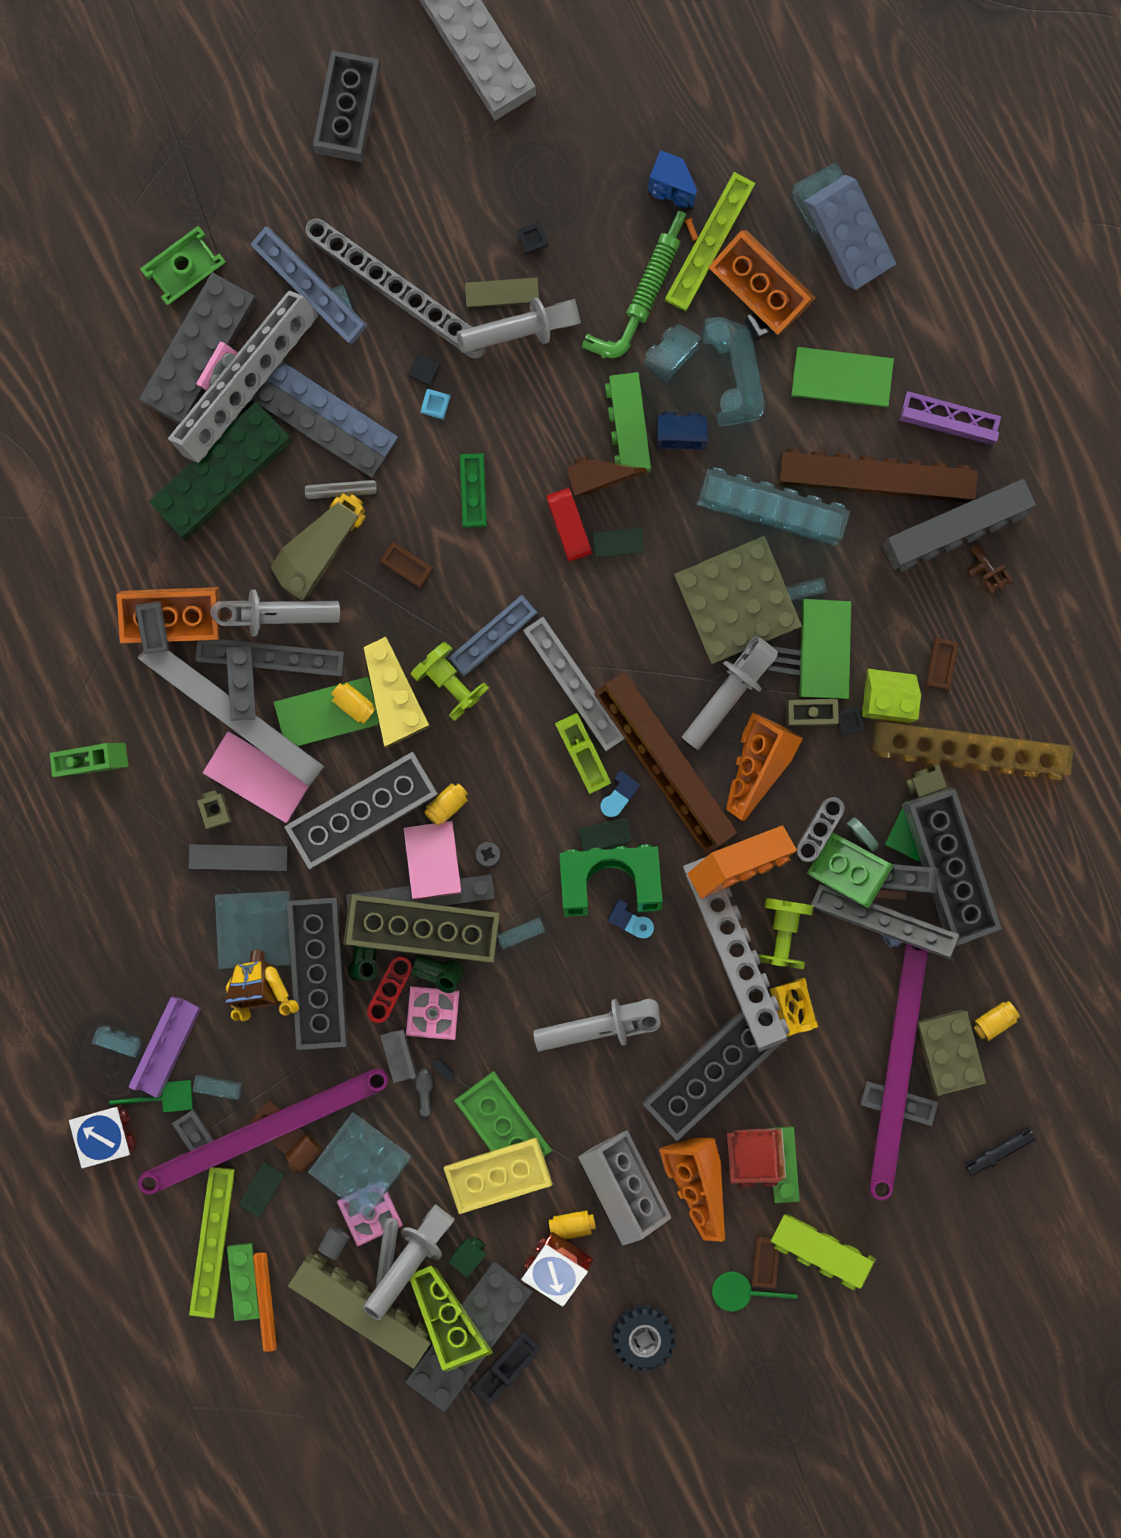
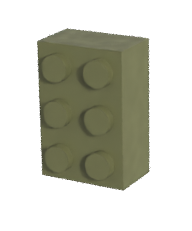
(950, 1052)

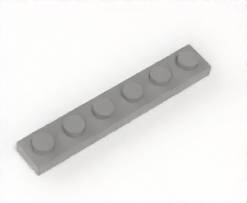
(573, 683)

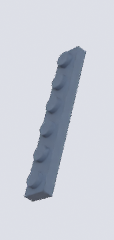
(309, 285)
(333, 409)

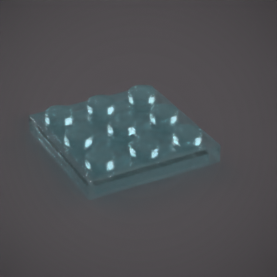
(252, 923)
(360, 1164)

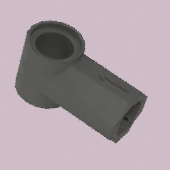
(333, 1242)

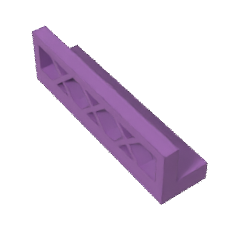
(949, 424)
(165, 1046)

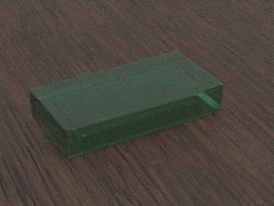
(618, 542)
(605, 834)
(261, 1189)

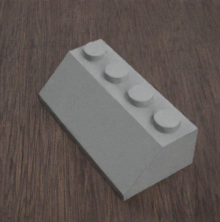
(625, 1188)

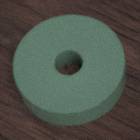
(862, 835)

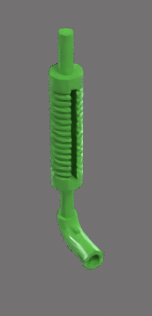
(645, 293)

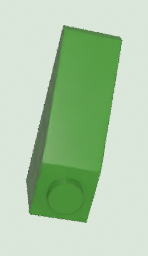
(89, 759)

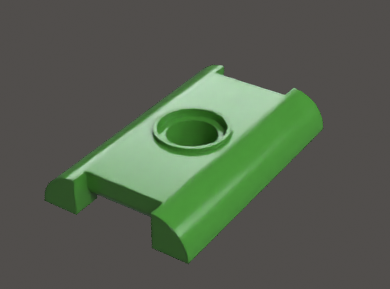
(175, 281)

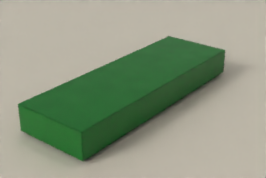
(473, 490)

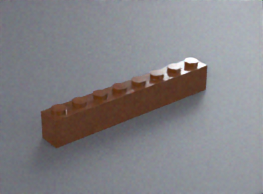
(878, 477)
(665, 763)

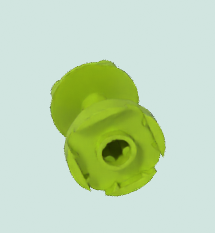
(444, 673)
(786, 922)

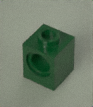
(468, 1255)

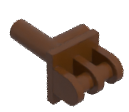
(991, 573)

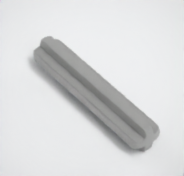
(337, 489)
(387, 1248)

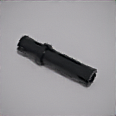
(998, 1152)

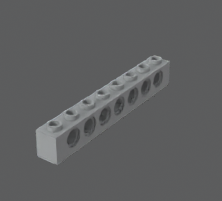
(243, 376)
(763, 1035)

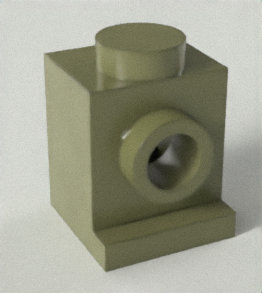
(926, 782)
(210, 819)

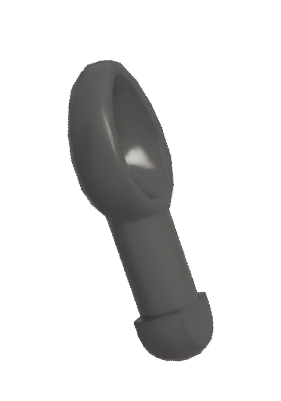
(424, 1085)

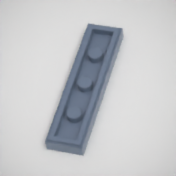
(493, 635)

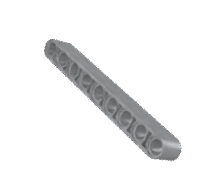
(387, 280)
(217, 703)

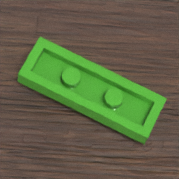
(788, 1188)
(243, 1281)

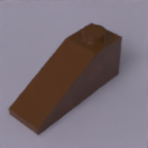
(594, 475)

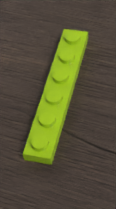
(710, 241)
(212, 1242)

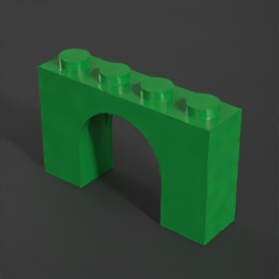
(639, 863)

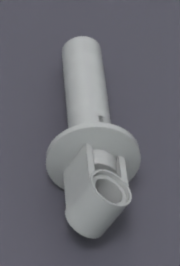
(537, 321)
(282, 612)
(743, 675)
(622, 1020)
(420, 1245)

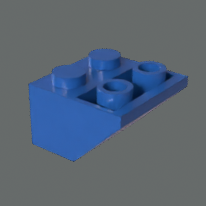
(672, 181)

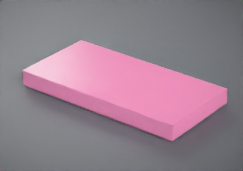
(256, 777)

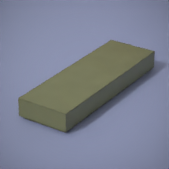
(501, 292)

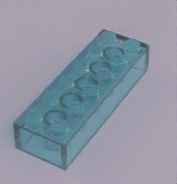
(773, 507)

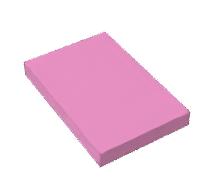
(432, 861)

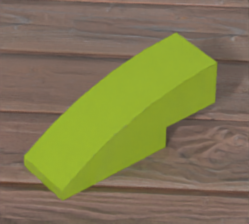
(583, 753)

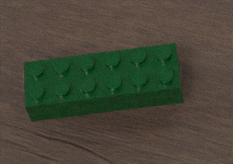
(225, 470)

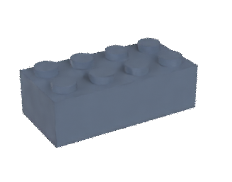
(850, 232)

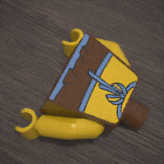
(256, 986)

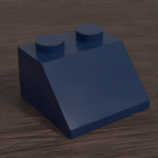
(681, 431)

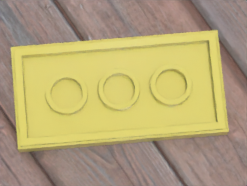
(498, 1175)

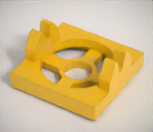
(784, 992)

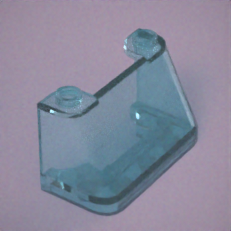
(747, 400)

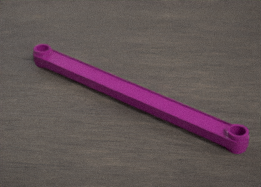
(898, 1070)
(262, 1131)

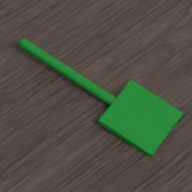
(175, 1097)

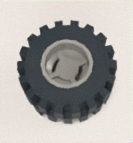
(643, 1338)

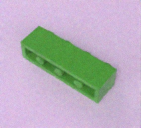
(629, 420)

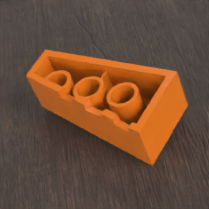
(742, 861)

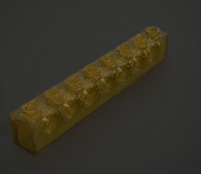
(1059, 755)

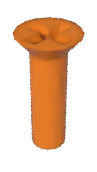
(691, 229)

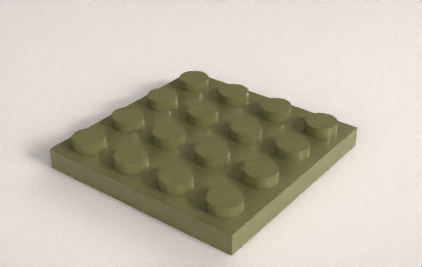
(738, 599)

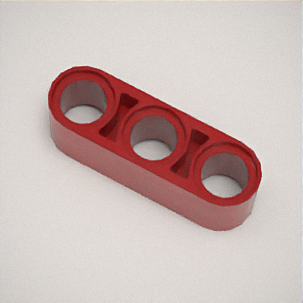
(569, 524)
(381, 998)

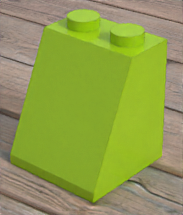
(891, 696)

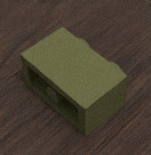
(812, 712)

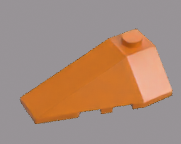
(764, 757)
(697, 1173)

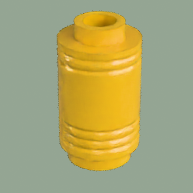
(352, 702)
(446, 804)
(996, 1021)
(573, 1225)

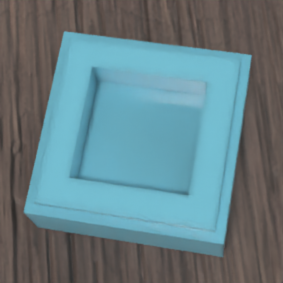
(435, 404)

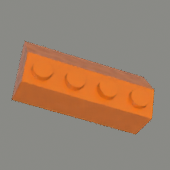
(761, 282)
(184, 613)

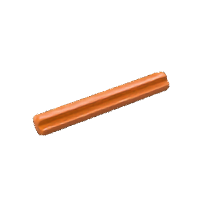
(265, 1302)

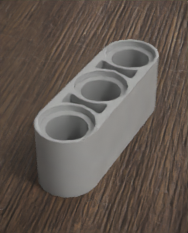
(828, 821)

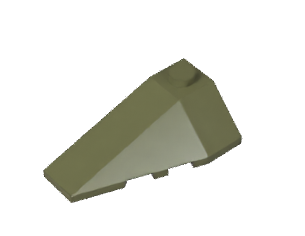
(309, 554)

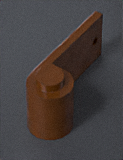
(297, 1145)

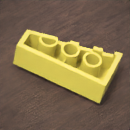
(394, 698)

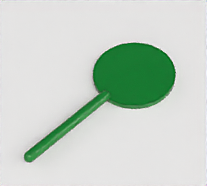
(733, 1292)

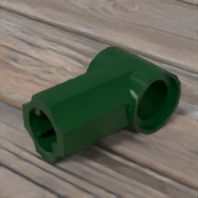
(364, 957)
(444, 976)

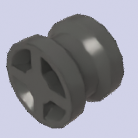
(491, 854)

